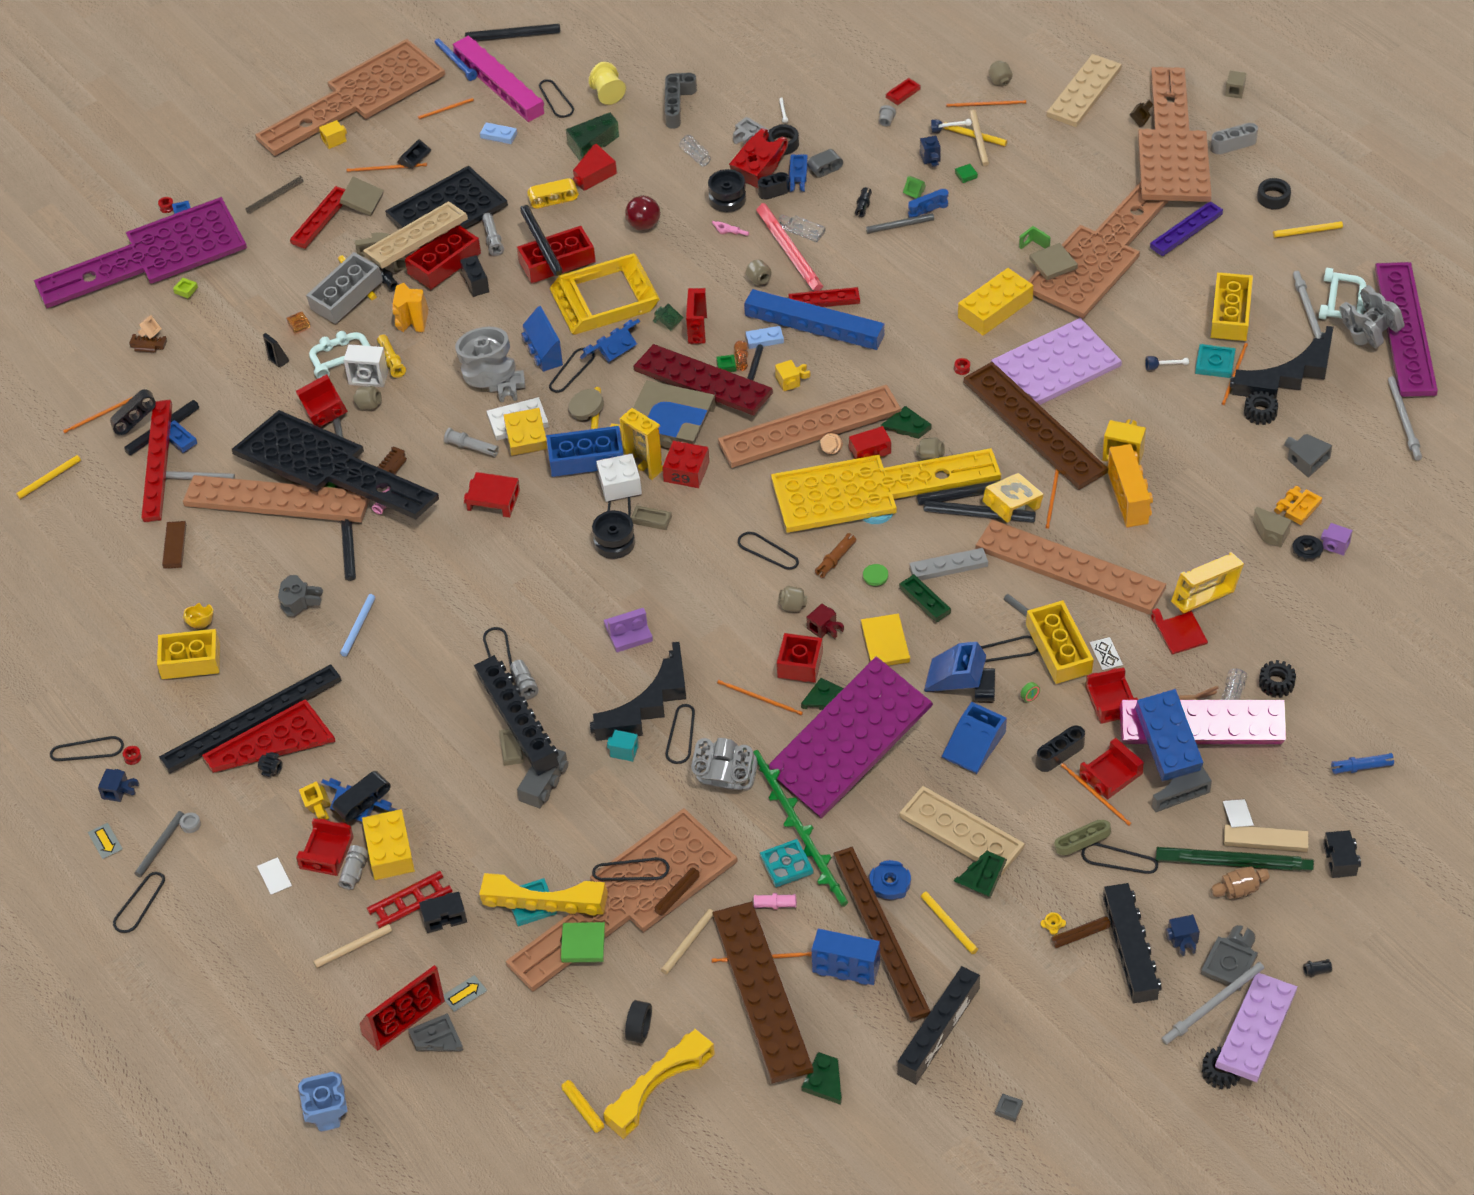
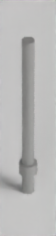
(1301, 288)
(1413, 442)
(1181, 1027)

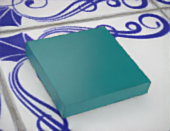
(1215, 361)
(526, 916)

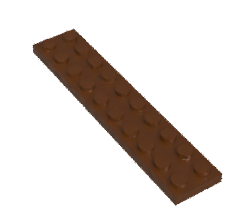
(1036, 425)
(762, 993)

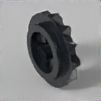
(1305, 542)

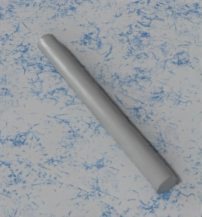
(189, 475)

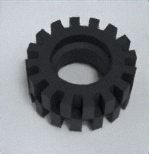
(1258, 415)
(1274, 687)
(1214, 1076)

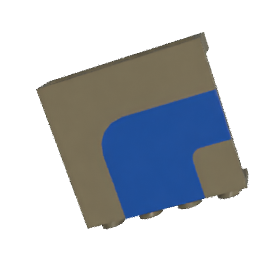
(675, 409)

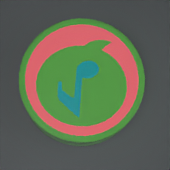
(1030, 692)

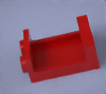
(695, 315)
(321, 401)
(493, 492)
(1107, 692)
(1112, 769)
(326, 847)

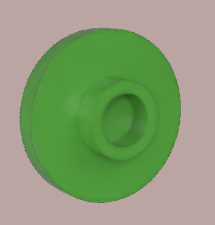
(875, 574)

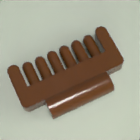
(147, 346)
(395, 462)

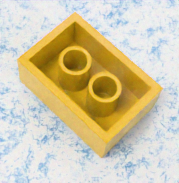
(188, 654)
(388, 844)

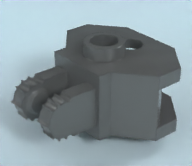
(297, 595)

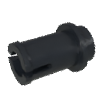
(1313, 968)

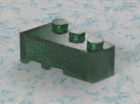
(597, 131)

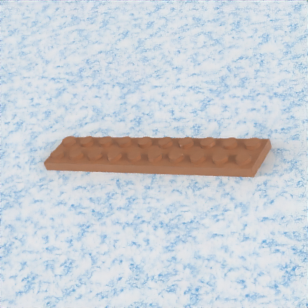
(808, 426)
(275, 498)
(1071, 567)

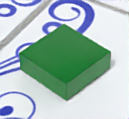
(966, 173)
(727, 363)

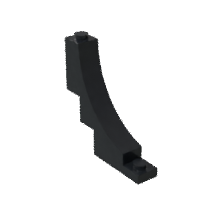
(1309, 363)
(666, 686)

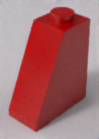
(594, 168)

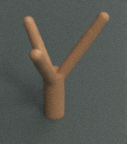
(1208, 692)

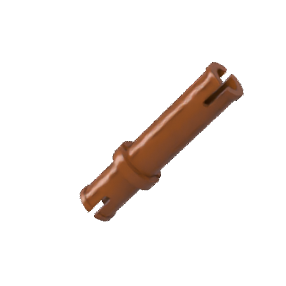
(831, 560)

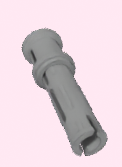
(493, 238)
(463, 440)

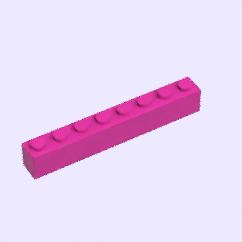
(499, 79)

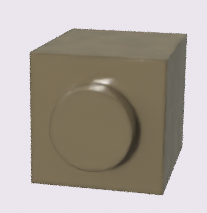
(1235, 84)

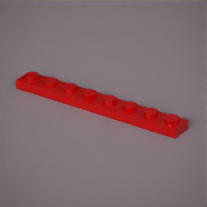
(157, 461)

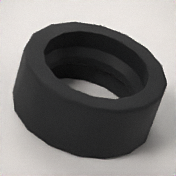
(785, 130)
(1274, 184)
(638, 1021)

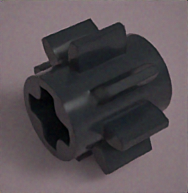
(270, 764)

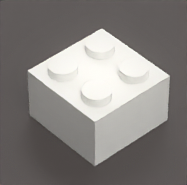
(366, 365)
(619, 477)

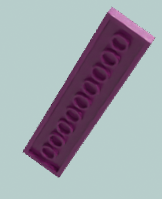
(1410, 344)

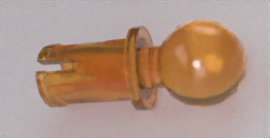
(741, 354)

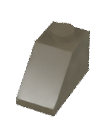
(1271, 526)

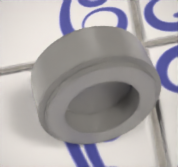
(190, 822)

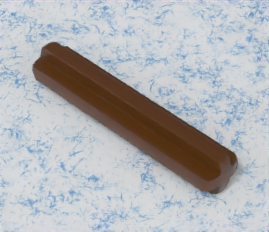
(676, 891)
(1080, 932)

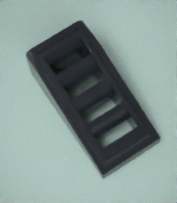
(274, 351)

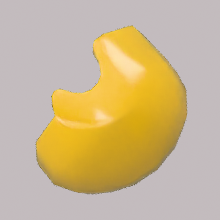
(198, 616)

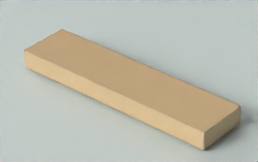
(1266, 838)

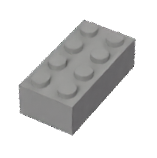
(344, 288)

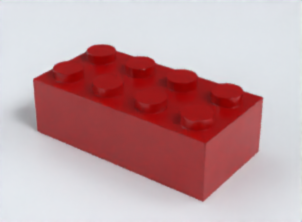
(570, 247)
(442, 256)

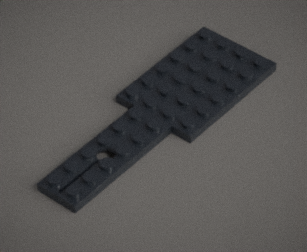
(319, 456)

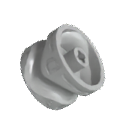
(484, 357)

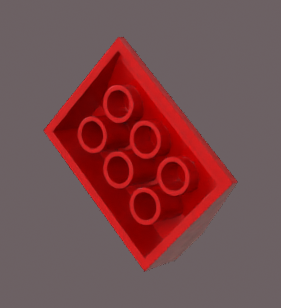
(403, 1009)

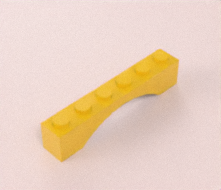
(583, 898)
(688, 1055)

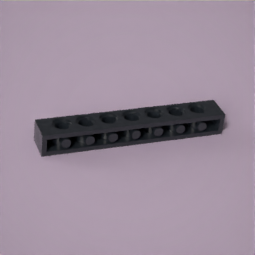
(517, 715)

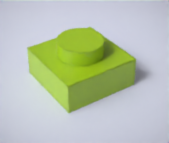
(185, 288)

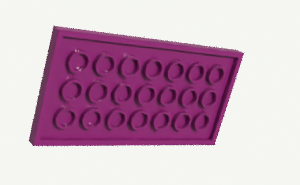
(849, 736)

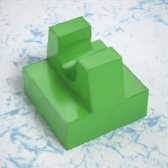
(914, 187)

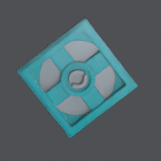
(786, 863)

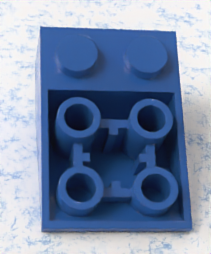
(956, 668)
(975, 737)

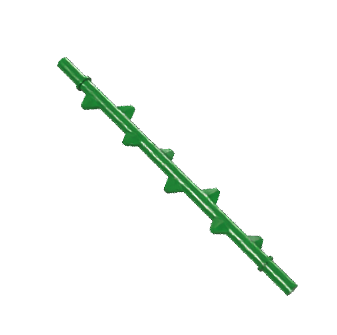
(804, 831)

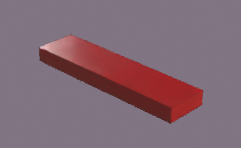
(829, 298)

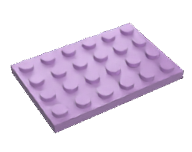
(1058, 361)

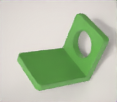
(1036, 236)

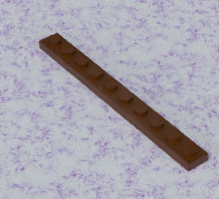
(880, 930)

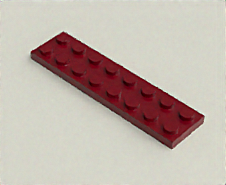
(702, 377)

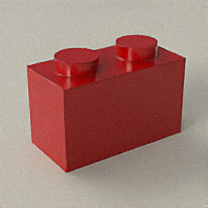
(870, 443)

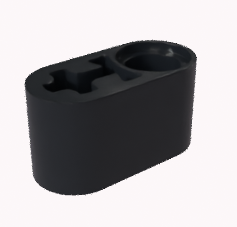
(773, 185)
(986, 688)

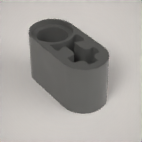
(825, 163)

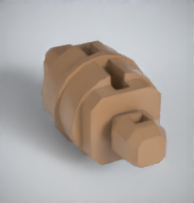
(1240, 882)

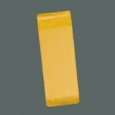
(552, 193)

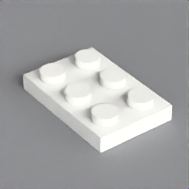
(497, 419)

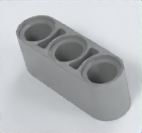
(1234, 138)

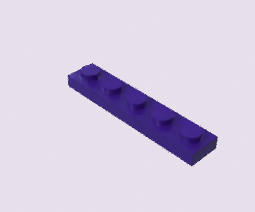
(1186, 228)

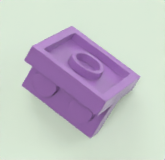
(628, 630)

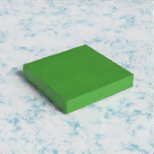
(583, 942)

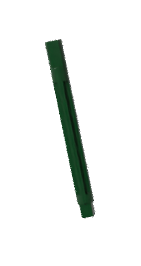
(1237, 859)

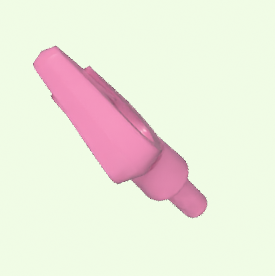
(724, 228)

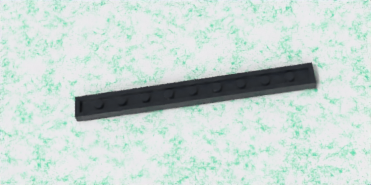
(249, 718)

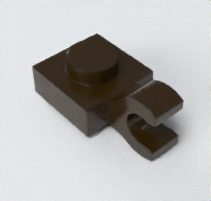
(1140, 113)

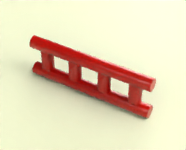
(397, 899)

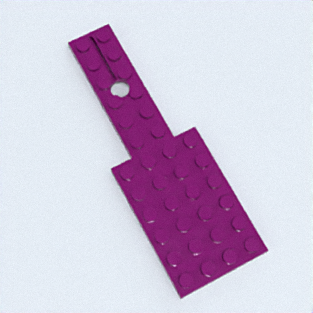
(155, 248)

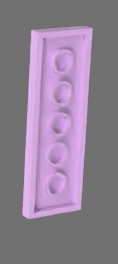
(1256, 1027)

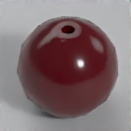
(642, 212)

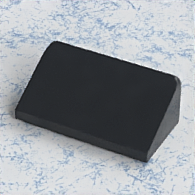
(414, 154)

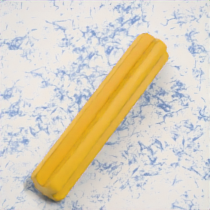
(582, 1106)

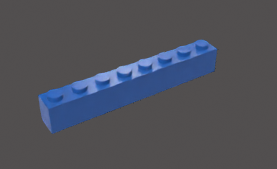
(814, 319)

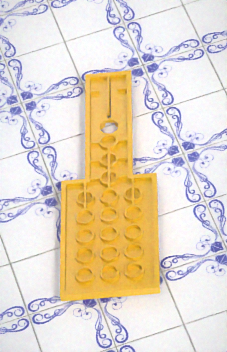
(867, 490)

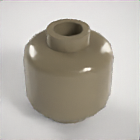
(1000, 73)
(758, 272)
(367, 397)
(930, 448)
(792, 599)

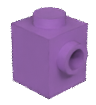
(1336, 538)

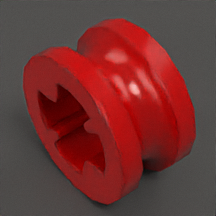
(165, 204)
(962, 362)
(130, 750)

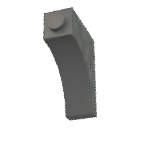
(1182, 790)

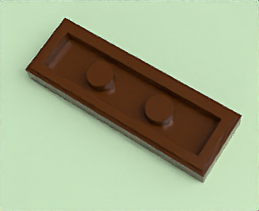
(174, 544)

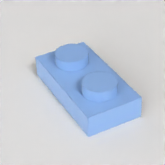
(498, 133)
(764, 336)

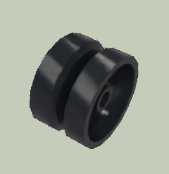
(727, 190)
(613, 534)

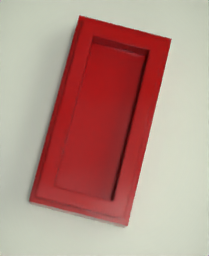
(903, 91)

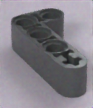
(675, 86)

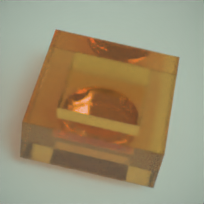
(298, 322)

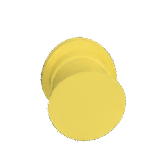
(606, 82)

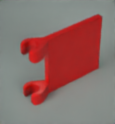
(1179, 631)

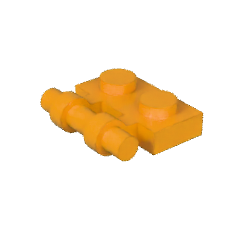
(1302, 508)

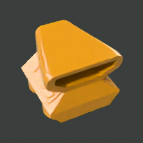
(409, 308)

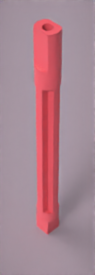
(789, 247)

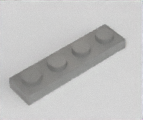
(949, 564)

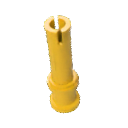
(392, 359)

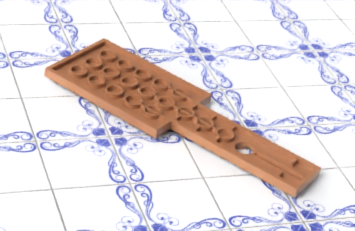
(361, 89)
(1171, 156)
(1100, 257)
(678, 841)

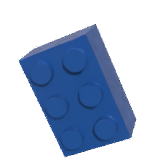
(845, 957)

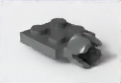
(1231, 956)

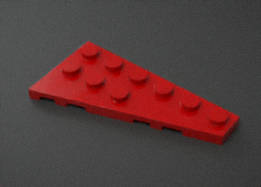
(282, 734)

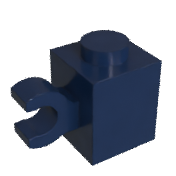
(930, 150)
(115, 784)
(1183, 933)

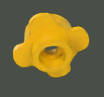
(1053, 918)

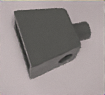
(1308, 453)

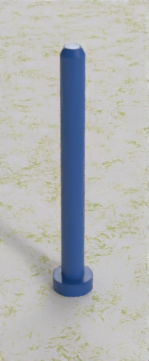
(471, 74)

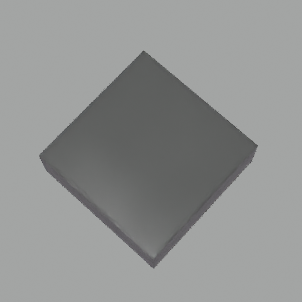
(1009, 1107)

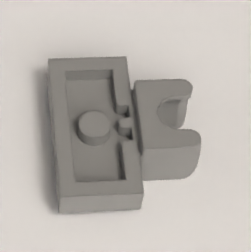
(745, 130)
(510, 386)

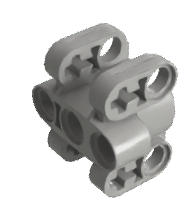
(1378, 317)
(724, 764)

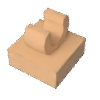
(149, 327)

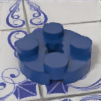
(888, 890)

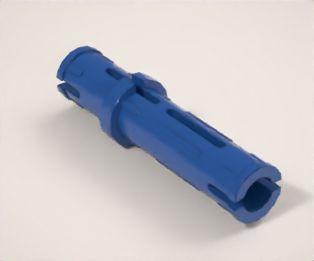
(1363, 763)

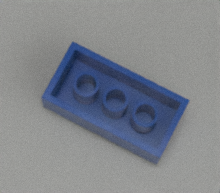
(580, 450)
(1169, 735)

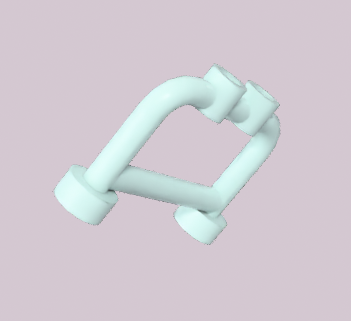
(1333, 278)
(327, 344)

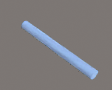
(357, 625)

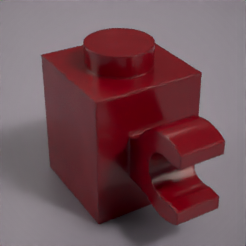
(823, 621)

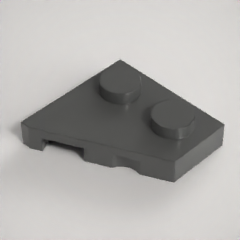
(436, 1035)

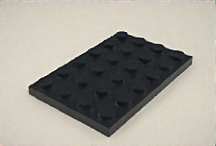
(463, 189)

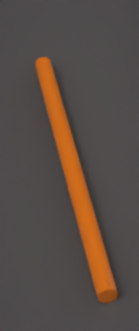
(445, 108)

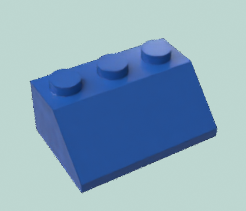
(542, 340)

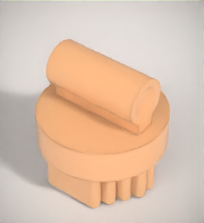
(831, 443)

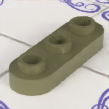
(1082, 837)

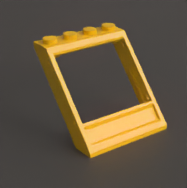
(574, 307)

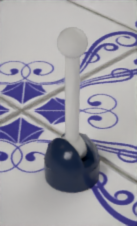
(937, 124)
(1152, 362)

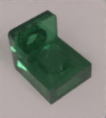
(668, 316)

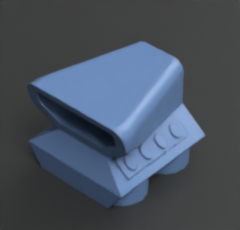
(323, 1100)

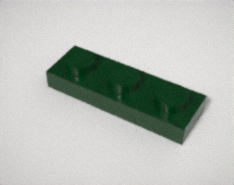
(925, 598)

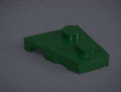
(908, 423)
(821, 694)
(983, 874)
(825, 1079)

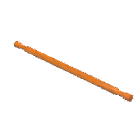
(986, 103)
(382, 167)
(1237, 367)
(97, 415)
(1052, 499)
(760, 697)
(1096, 794)
(786, 955)

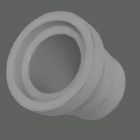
(886, 113)

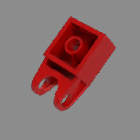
(759, 157)

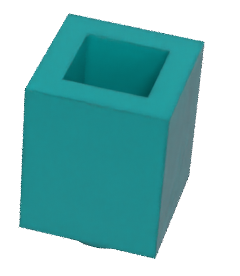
(623, 745)

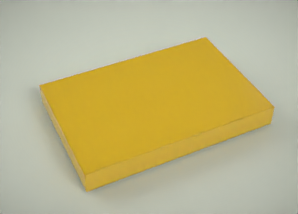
(885, 639)

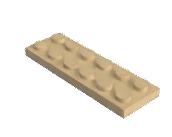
(1084, 90)
(415, 234)
(959, 827)

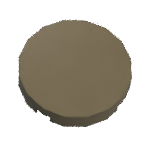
(586, 404)

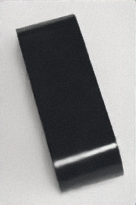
(130, 420)
(1060, 748)
(361, 796)

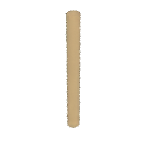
(984, 159)
(687, 942)
(352, 946)

